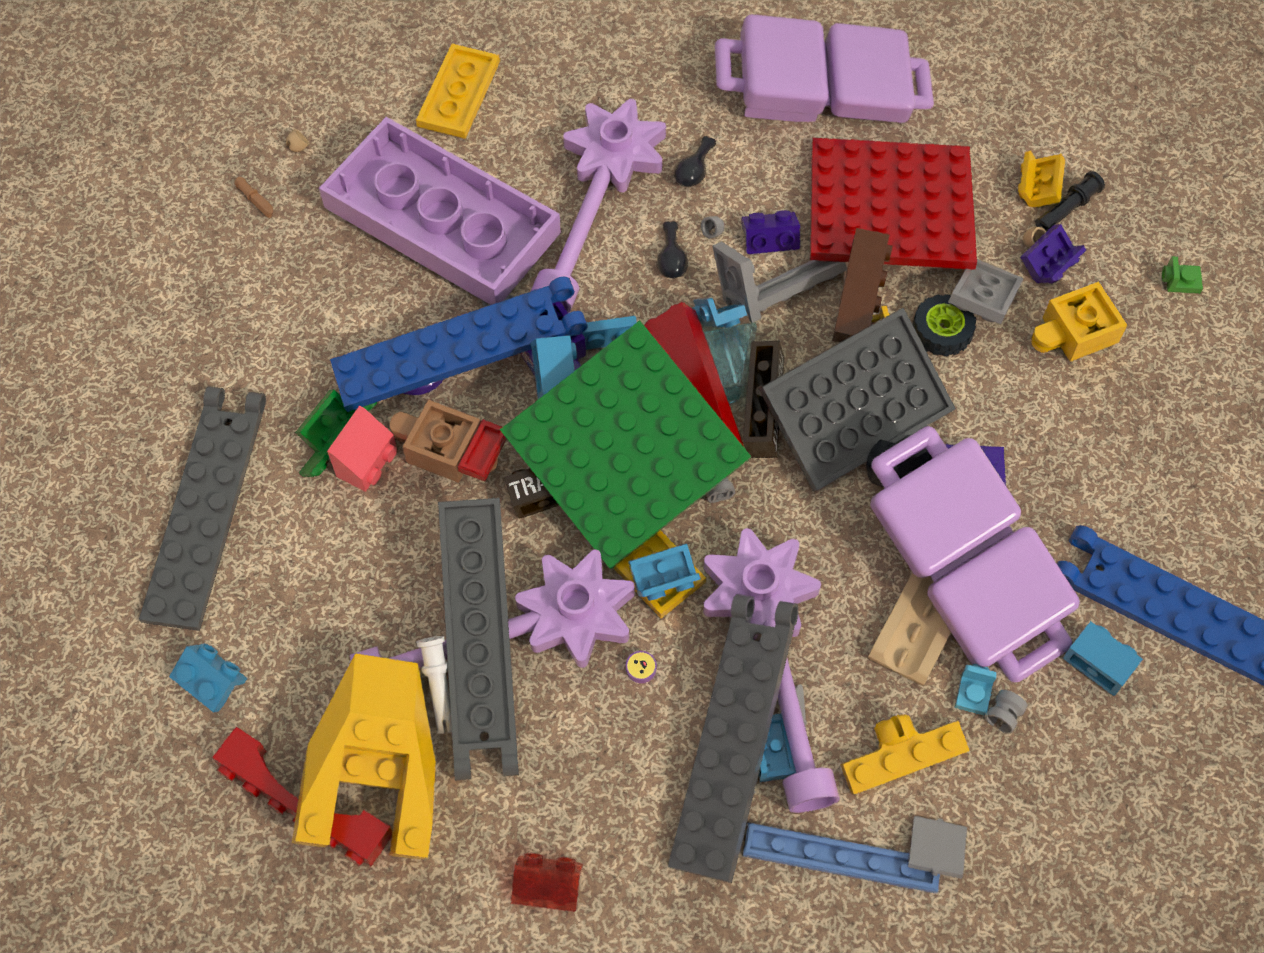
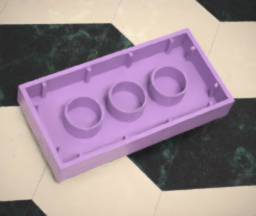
(441, 211)

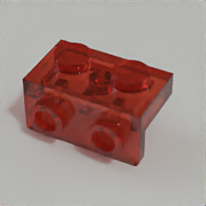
(546, 882)

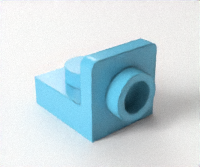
(975, 689)

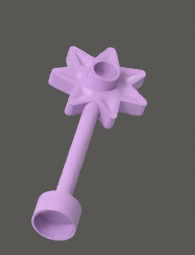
(610, 150)
(771, 579)
(569, 609)

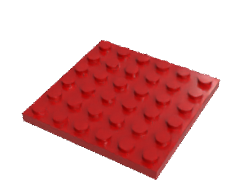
(894, 189)

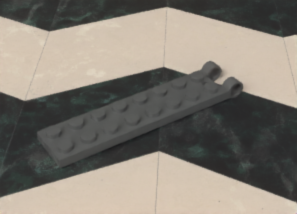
(202, 513)
(477, 632)
(732, 742)

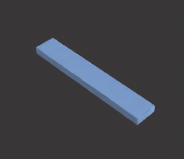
(836, 857)

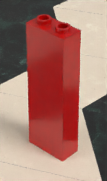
(684, 341)

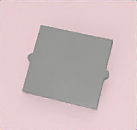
(937, 847)

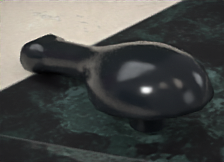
(692, 168)
(672, 259)

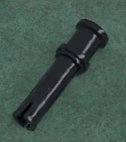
(1077, 195)

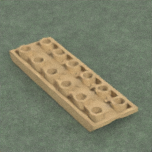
(912, 634)

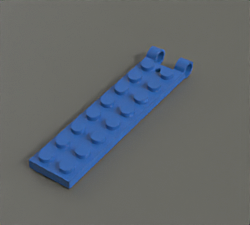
(454, 345)
(1168, 605)

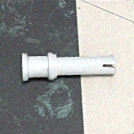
(436, 668)

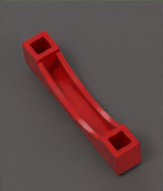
(242, 758)

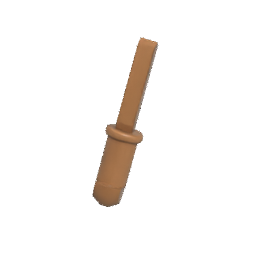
(253, 196)

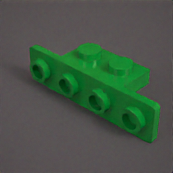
(322, 429)

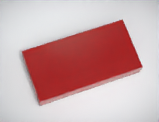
(482, 451)

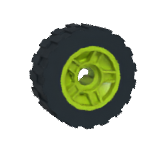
(958, 323)

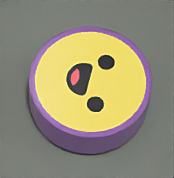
(641, 667)

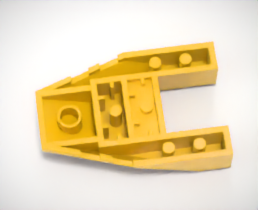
(374, 738)

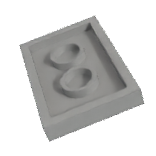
(986, 291)

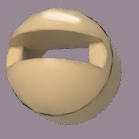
(296, 141)
(1032, 234)

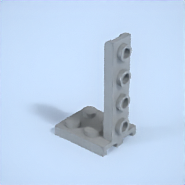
(739, 287)

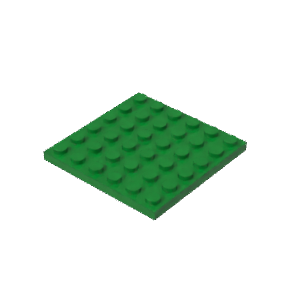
(625, 444)

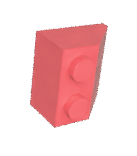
(362, 450)

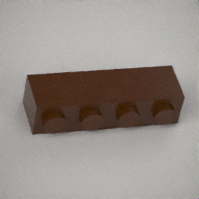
(862, 283)

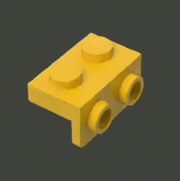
(1041, 179)

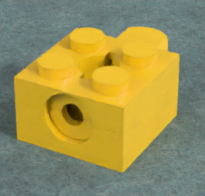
(1069, 321)

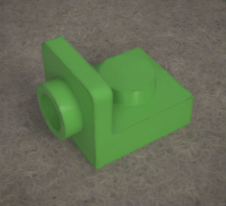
(1182, 277)

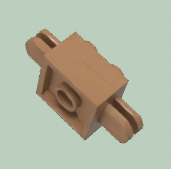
(435, 429)

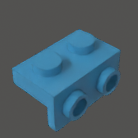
(721, 317)
(603, 332)
(663, 571)
(207, 675)
(777, 756)

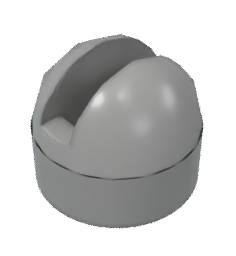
(712, 222)

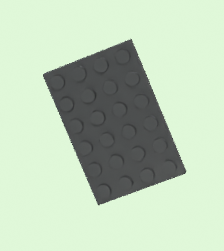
(854, 396)

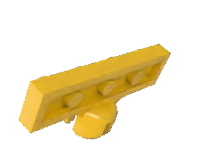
(902, 752)

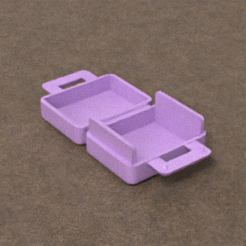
(796, 74)
(988, 581)

